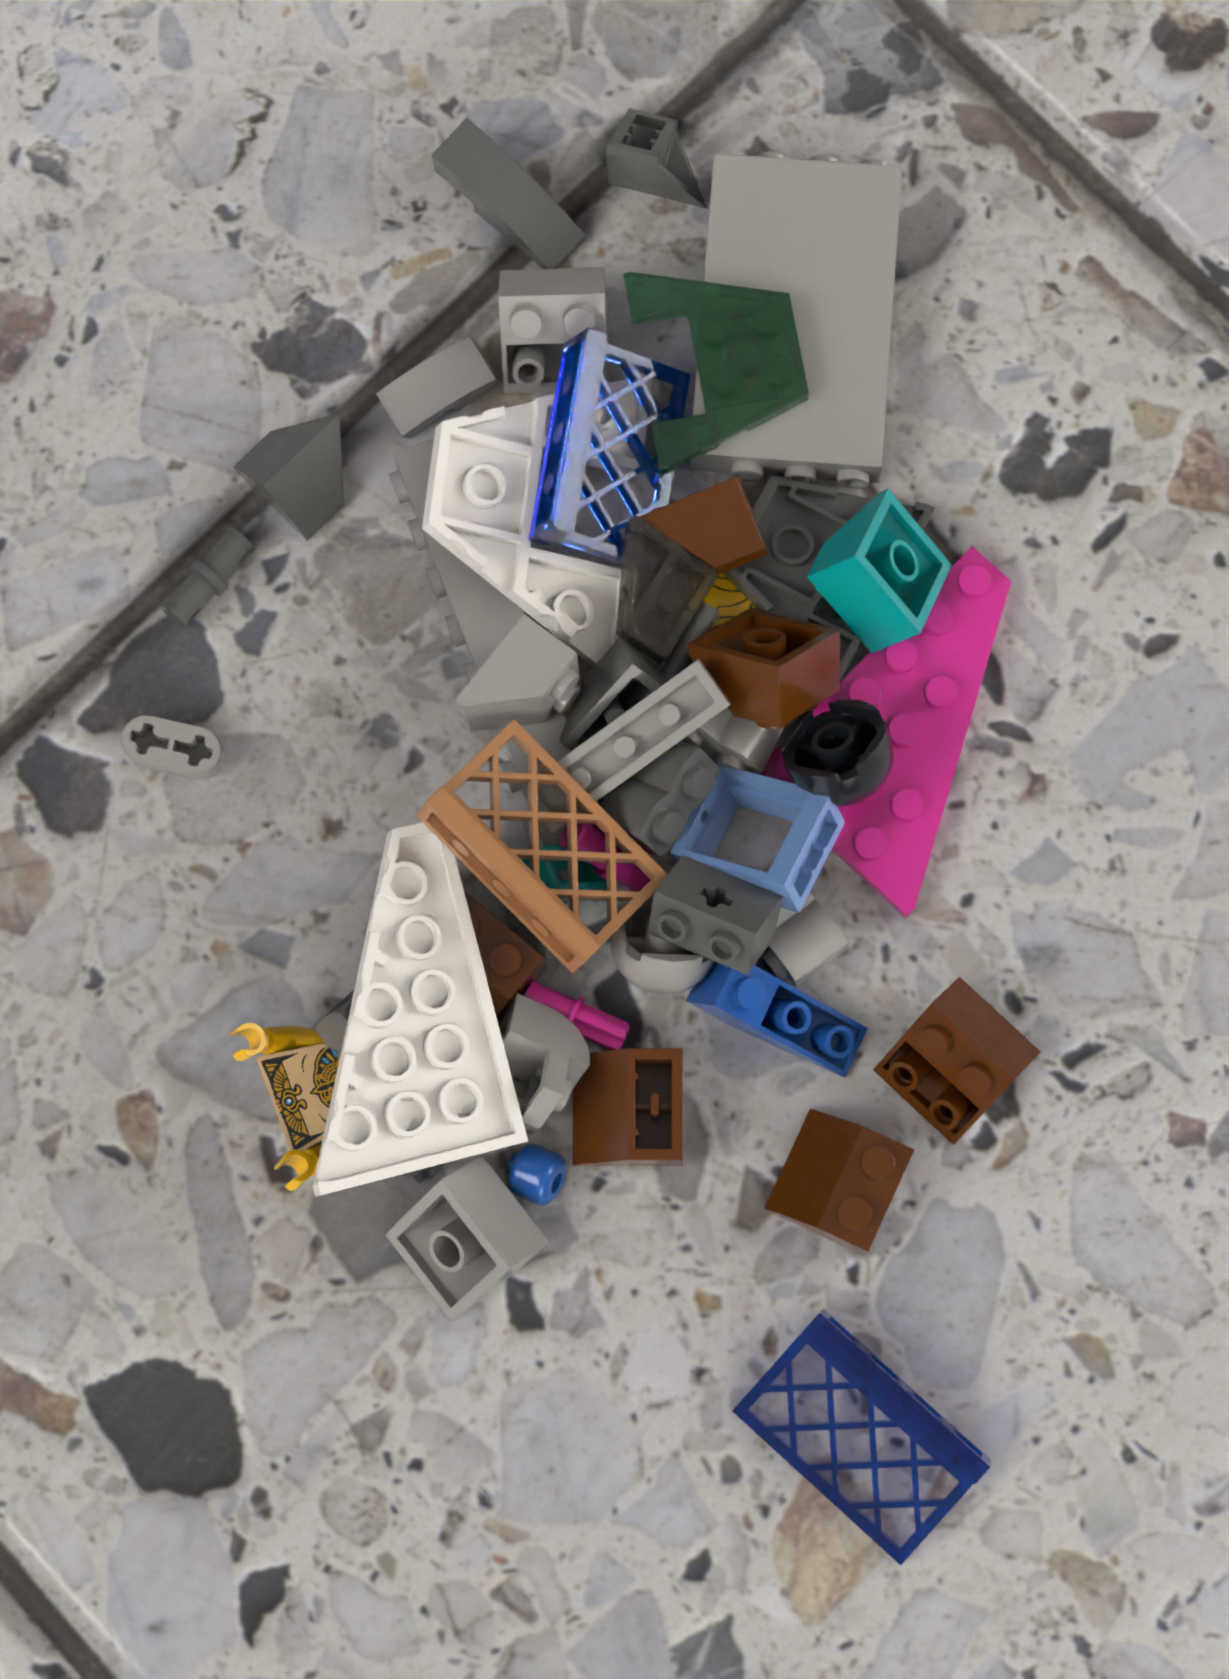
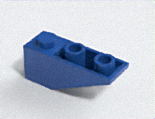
(780, 1016)

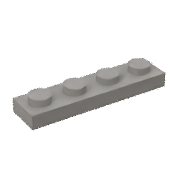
(636, 737)

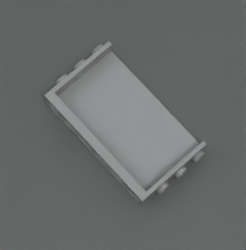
(831, 244)

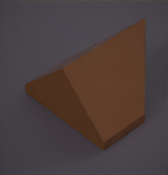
(713, 525)

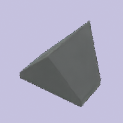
(651, 159)
(299, 472)

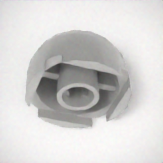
(653, 962)

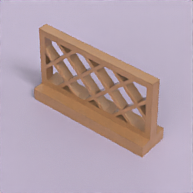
(510, 877)

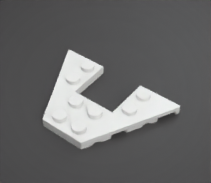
(483, 512)

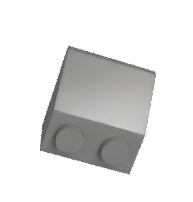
(521, 680)
(466, 1237)

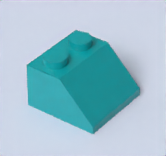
(881, 573)

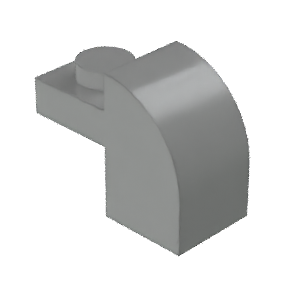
(543, 1052)

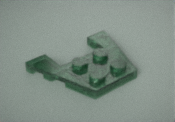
(742, 355)

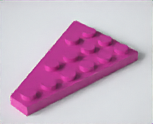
(927, 701)

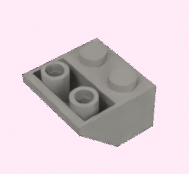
(542, 313)

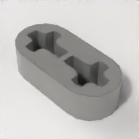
(176, 735)

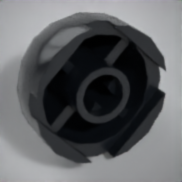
(839, 752)

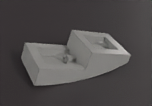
(437, 385)

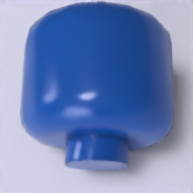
(536, 1174)

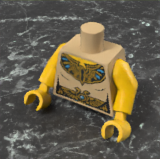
(300, 1081)

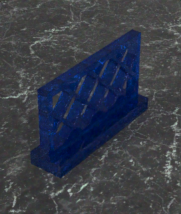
(573, 431)
(902, 1407)

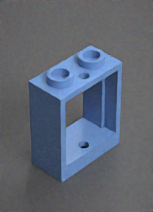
(803, 850)

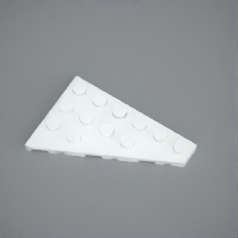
(422, 1041)

